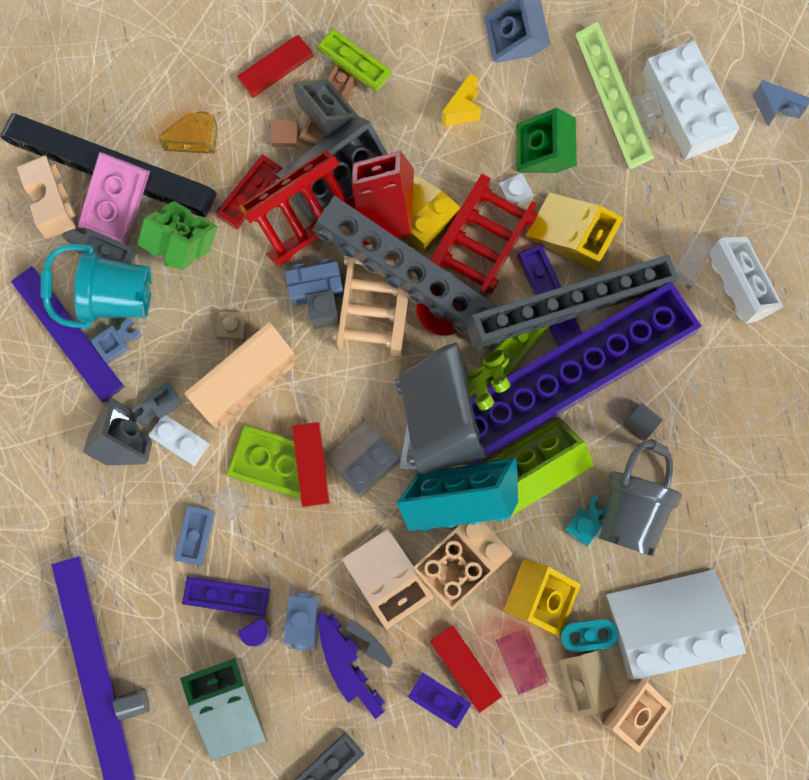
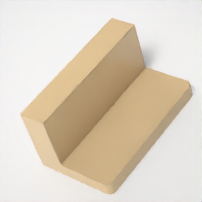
(588, 684)

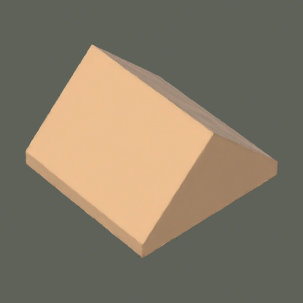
(637, 714)

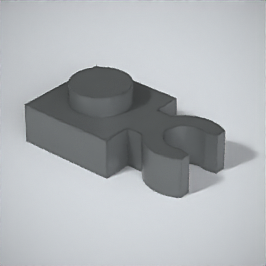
(159, 403)

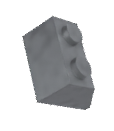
(363, 459)

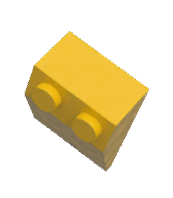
(431, 214)

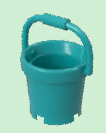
(100, 288)

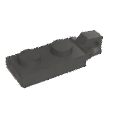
(102, 245)

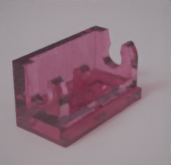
(522, 660)

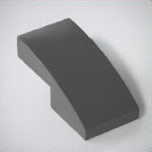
(375, 649)

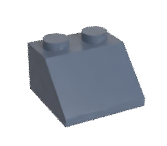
(517, 30)

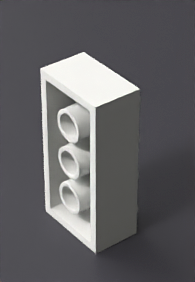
(690, 100)

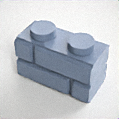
(313, 279)

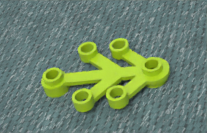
(494, 364)

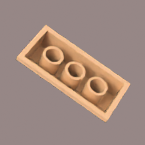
(242, 376)

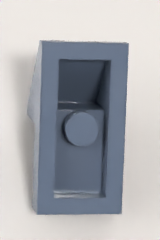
(774, 98)

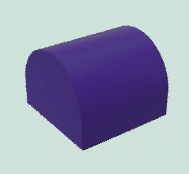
(256, 633)

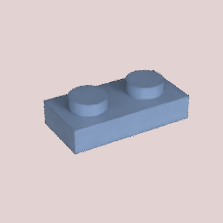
(195, 536)

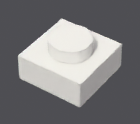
(516, 190)

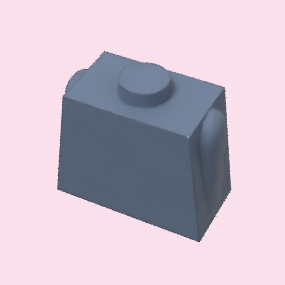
(302, 621)

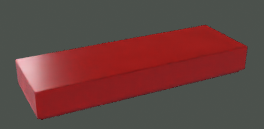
(275, 66)
(255, 181)
(310, 465)
(466, 669)

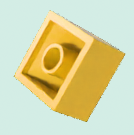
(542, 597)

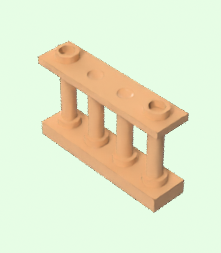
(396, 313)

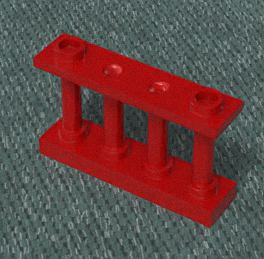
(278, 196)
(469, 214)

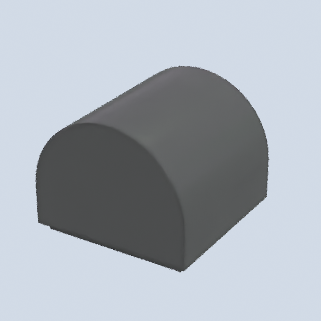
(643, 421)
(131, 704)

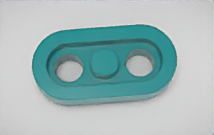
(588, 635)

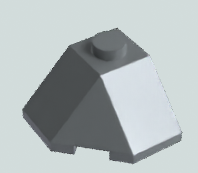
(117, 437)

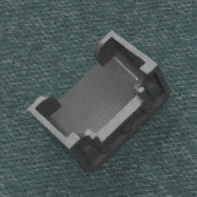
(439, 411)

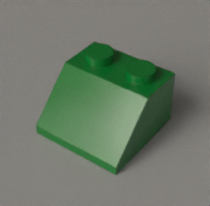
(546, 143)

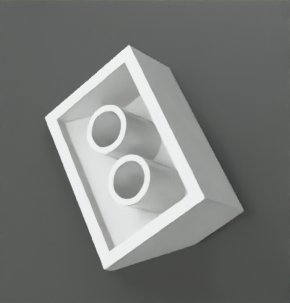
(744, 279)

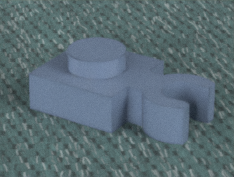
(113, 343)

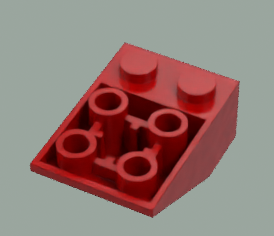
(385, 192)

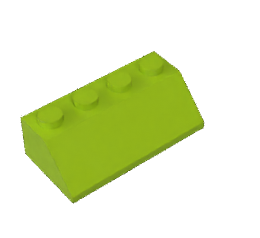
(546, 460)

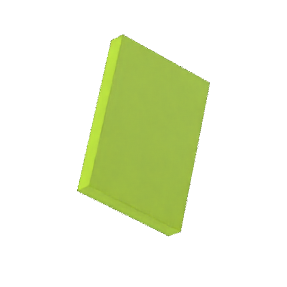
(265, 461)

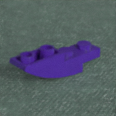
(339, 656)

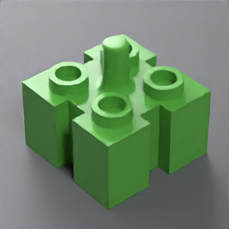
(177, 235)

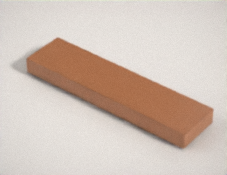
(344, 84)

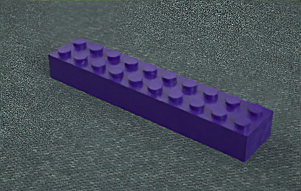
(584, 366)

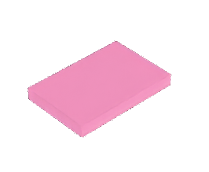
(113, 197)

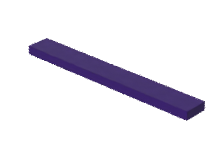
(92, 670)

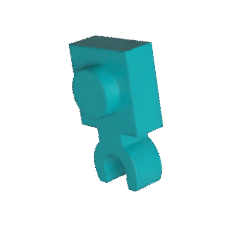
(586, 524)

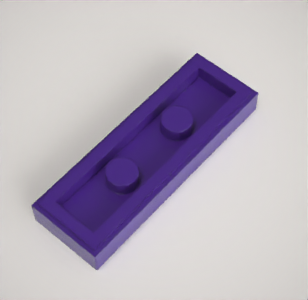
(226, 596)

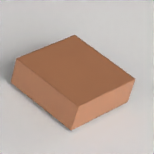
(284, 133)

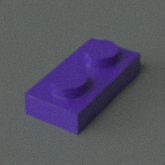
(439, 700)

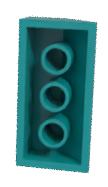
(461, 495)

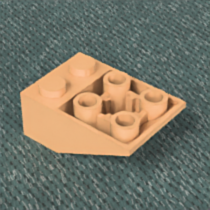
(462, 563)
(387, 579)

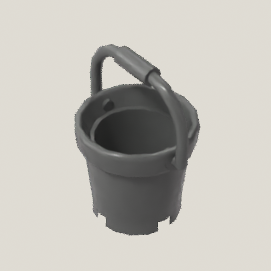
(639, 507)

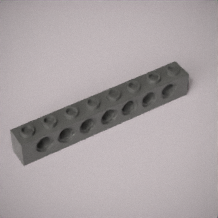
(406, 259)
(569, 301)

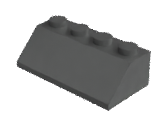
(349, 145)

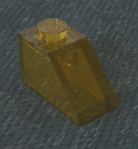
(191, 134)

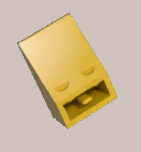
(575, 229)

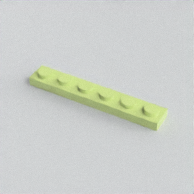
(614, 96)

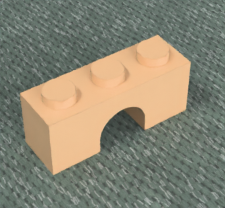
(52, 212)

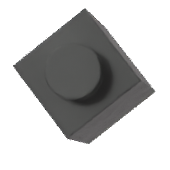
(323, 309)

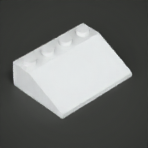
(674, 625)

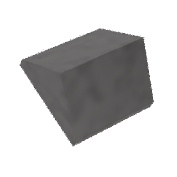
(323, 105)

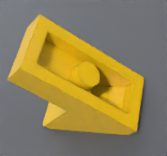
(461, 106)

